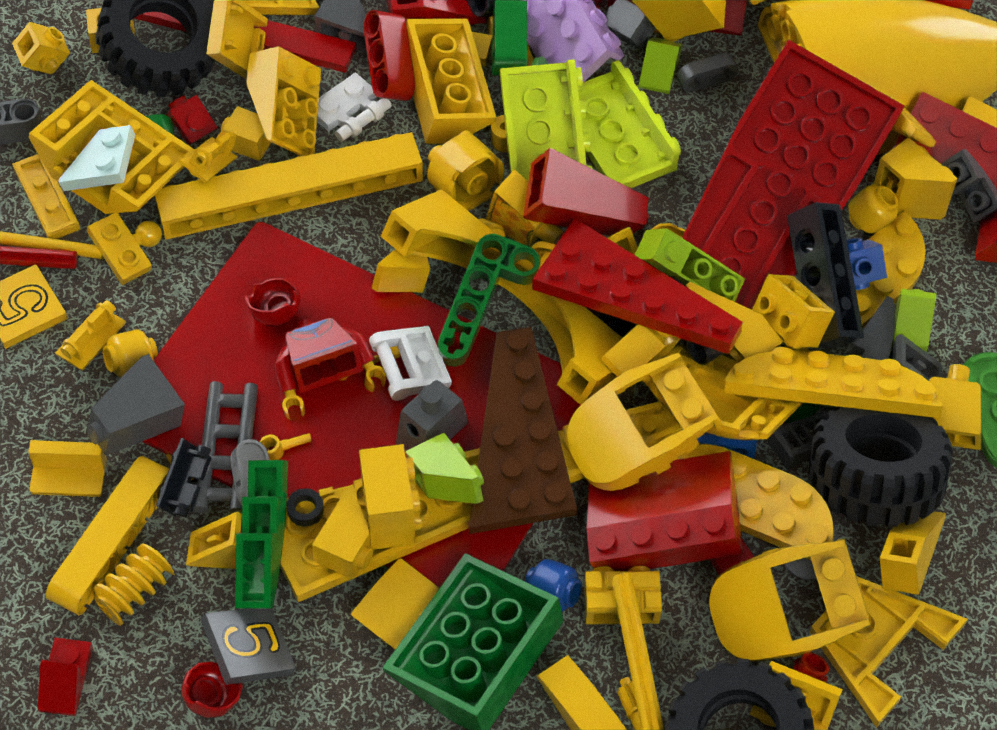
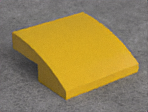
(395, 602)

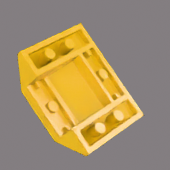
(74, 124)

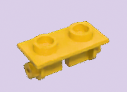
(211, 156)
(91, 336)

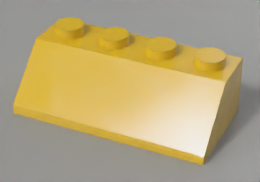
(448, 79)

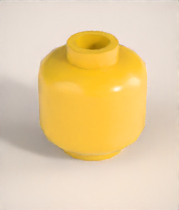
(873, 208)
(126, 349)

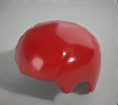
(274, 301)
(206, 691)

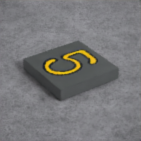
(248, 644)

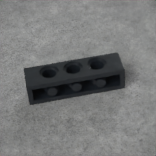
(826, 268)

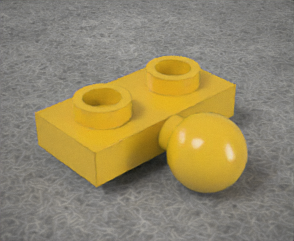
(122, 248)

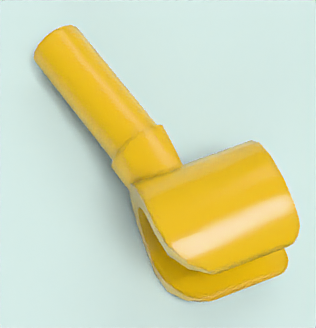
(280, 446)

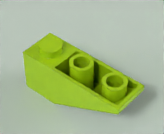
(688, 263)

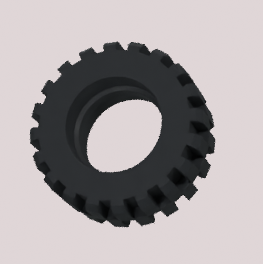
(149, 68)
(880, 465)
(736, 685)

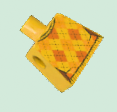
(508, 210)

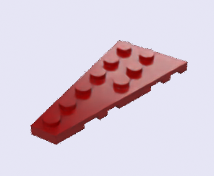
(614, 281)

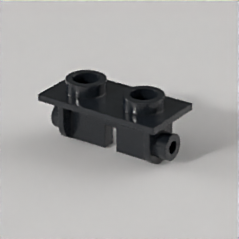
(177, 493)

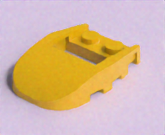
(608, 443)
(750, 611)

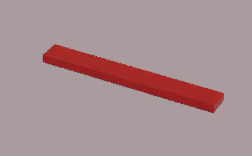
(306, 44)

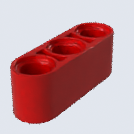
(389, 55)

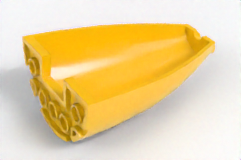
(893, 46)

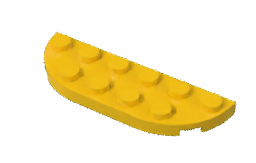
(904, 262)
(834, 382)
(775, 503)

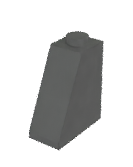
(135, 408)

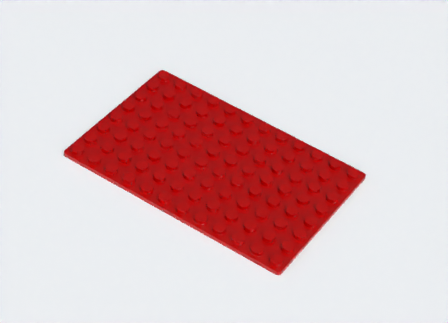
(229, 346)

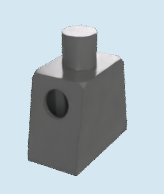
(431, 414)

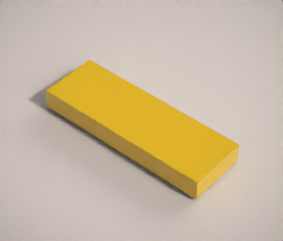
(46, 198)

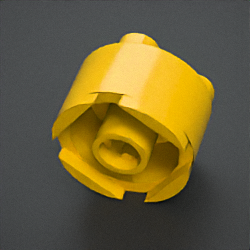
(465, 169)

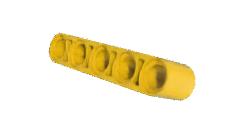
(107, 536)

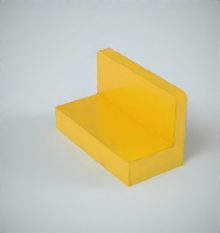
(67, 468)

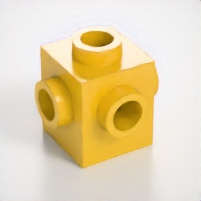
(41, 48)

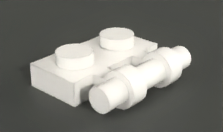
(345, 100)

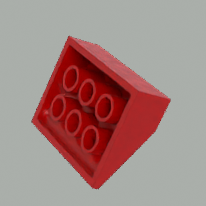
(667, 517)

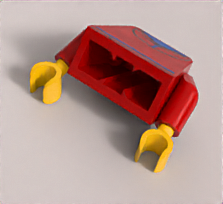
(321, 355)

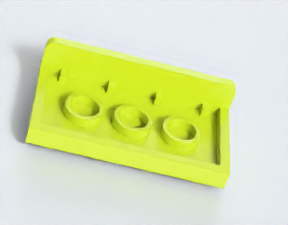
(543, 113)
(624, 131)

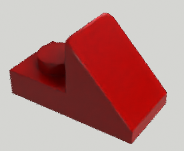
(63, 676)

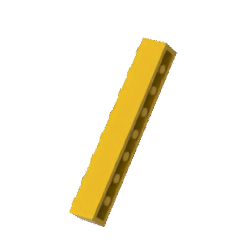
(289, 185)

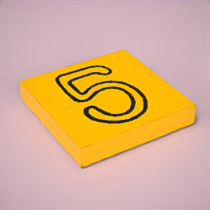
(27, 306)

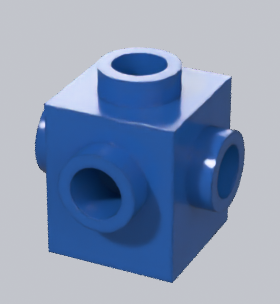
(866, 262)

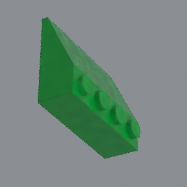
(475, 643)

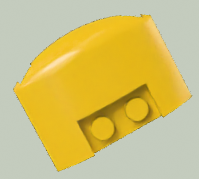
(740, 415)

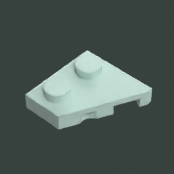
(101, 161)

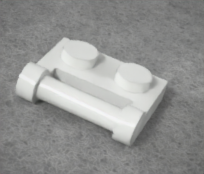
(419, 357)

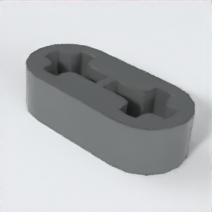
(707, 72)

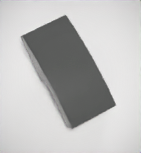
(973, 186)

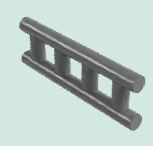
(214, 430)

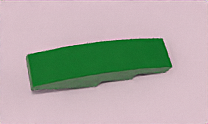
(262, 534)

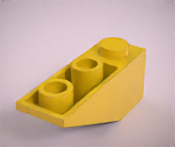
(756, 333)
(909, 553)

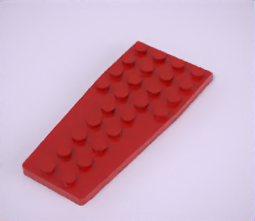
(795, 145)

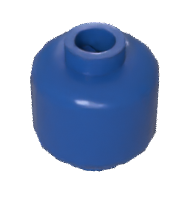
(557, 580)

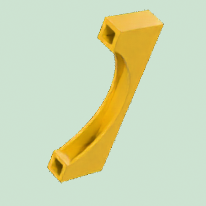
(448, 232)

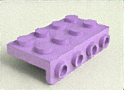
(571, 31)

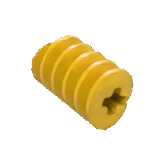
(130, 582)

